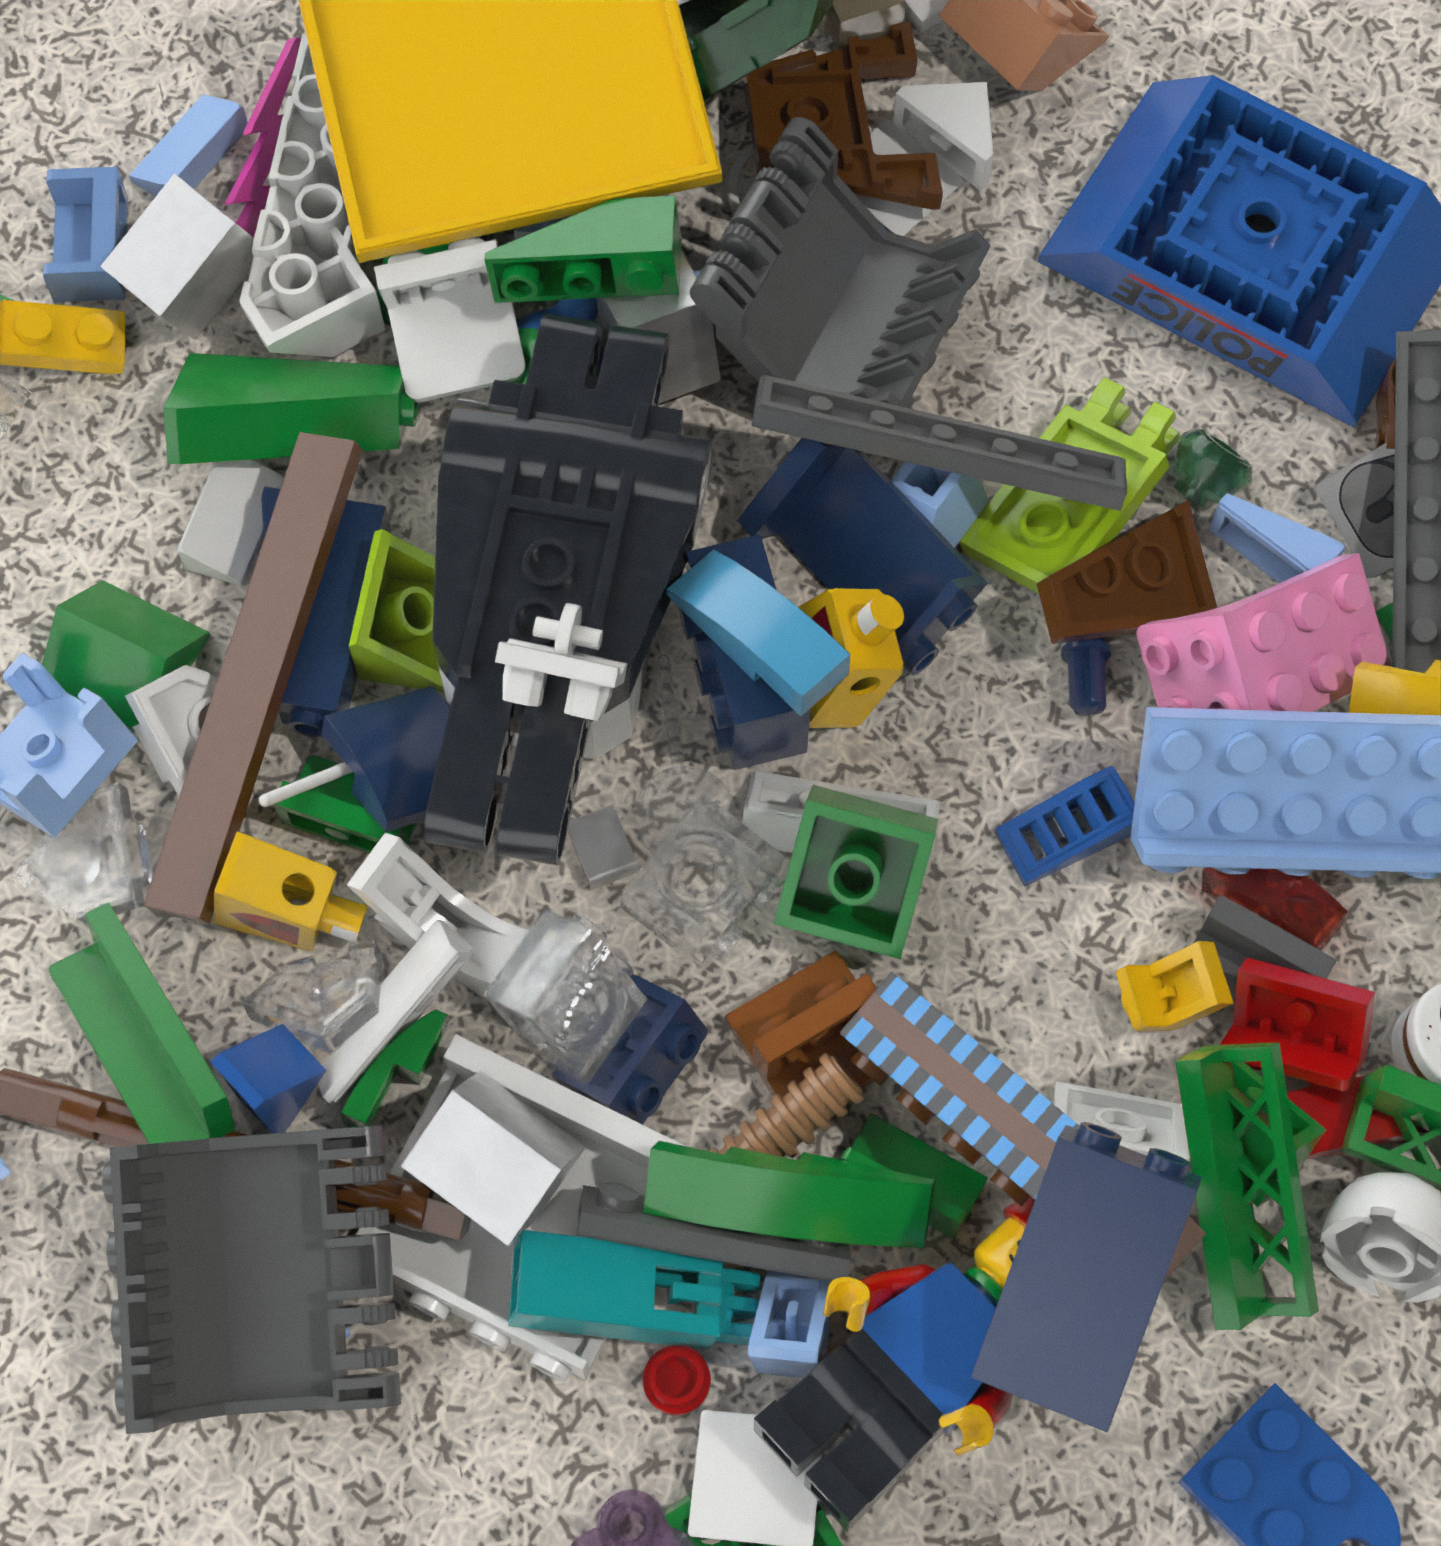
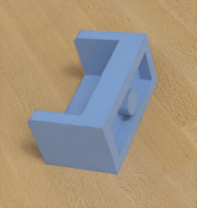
(87, 228)

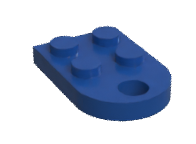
(1289, 1483)

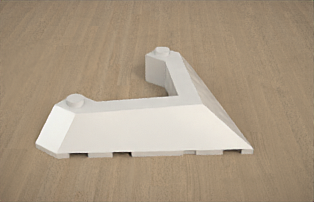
(305, 276)

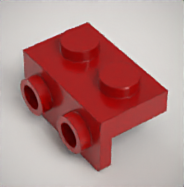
(1315, 1019)

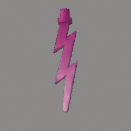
(266, 120)

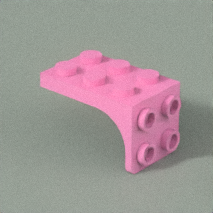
(1271, 650)

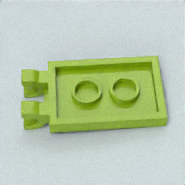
(1038, 533)

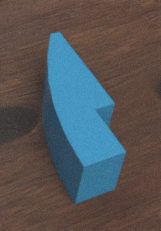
(761, 630)

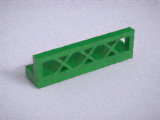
(1410, 1103)
(1224, 1194)

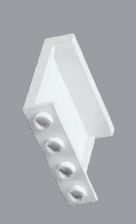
(475, 1272)

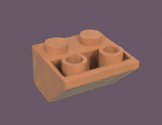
(1027, 39)

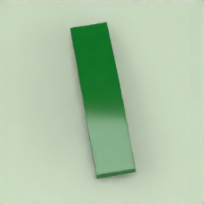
(789, 1197)

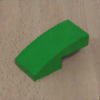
(406, 1057)

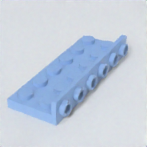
(1289, 792)

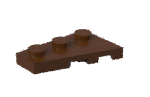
(1129, 582)

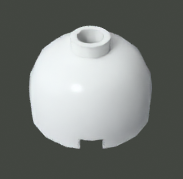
(1386, 1232)

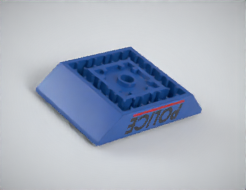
(1291, 305)

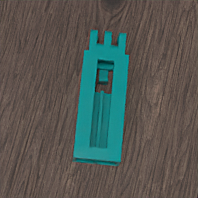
(610, 1292)

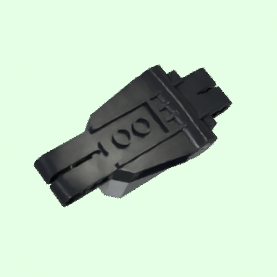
(542, 504)

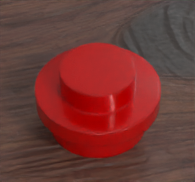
(676, 1380)

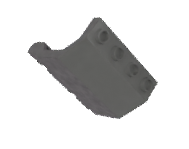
(822, 285)
(243, 1276)

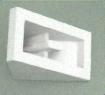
(950, 123)

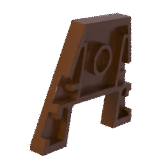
(831, 96)

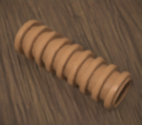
(798, 1112)

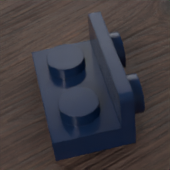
(646, 1057)

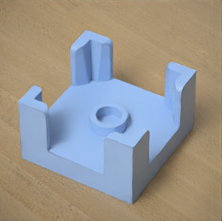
(56, 748)

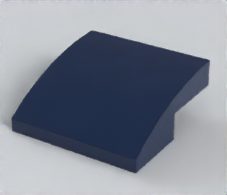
(392, 752)

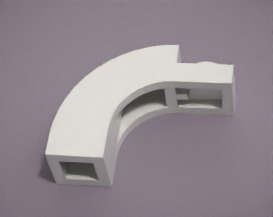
(413, 896)

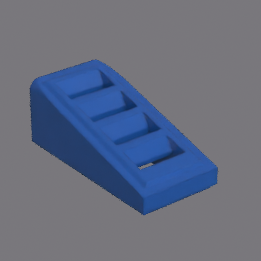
(1082, 795)

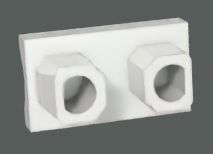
(530, 663)

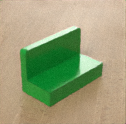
(334, 811)
(896, 1150)

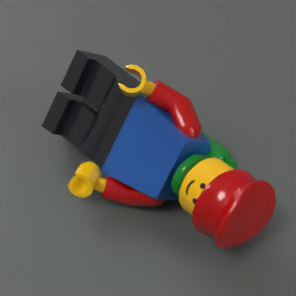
(896, 1376)

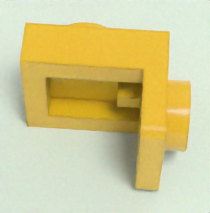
(1174, 989)

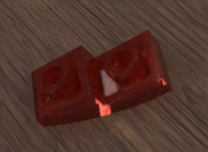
(1283, 899)

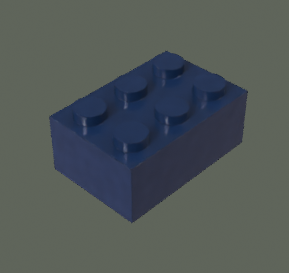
(747, 714)

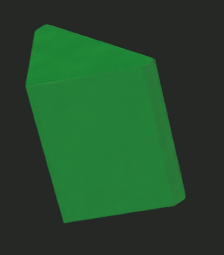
(117, 645)

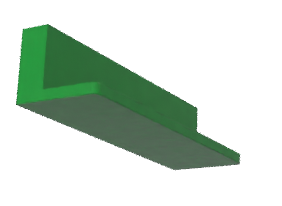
(140, 1037)

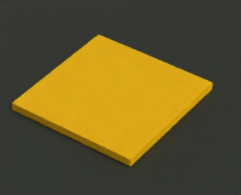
(502, 112)

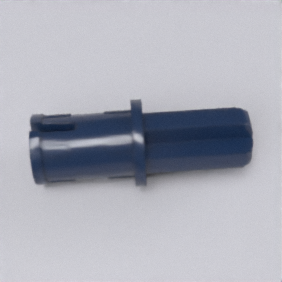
(1086, 674)

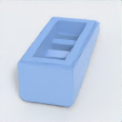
(1270, 540)

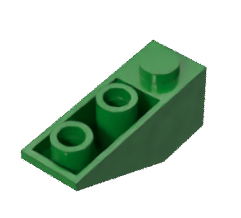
(599, 253)

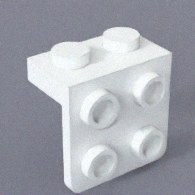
(447, 322)

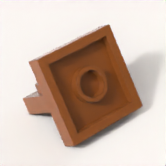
(801, 1021)

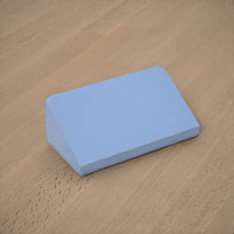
(192, 144)

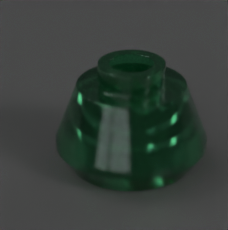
(1208, 468)

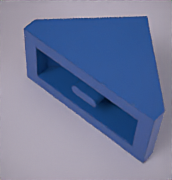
(271, 1076)

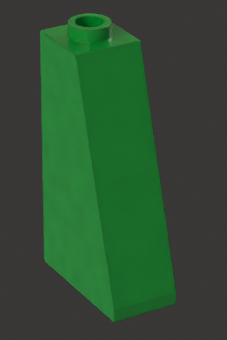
(260, 404)

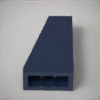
(324, 668)

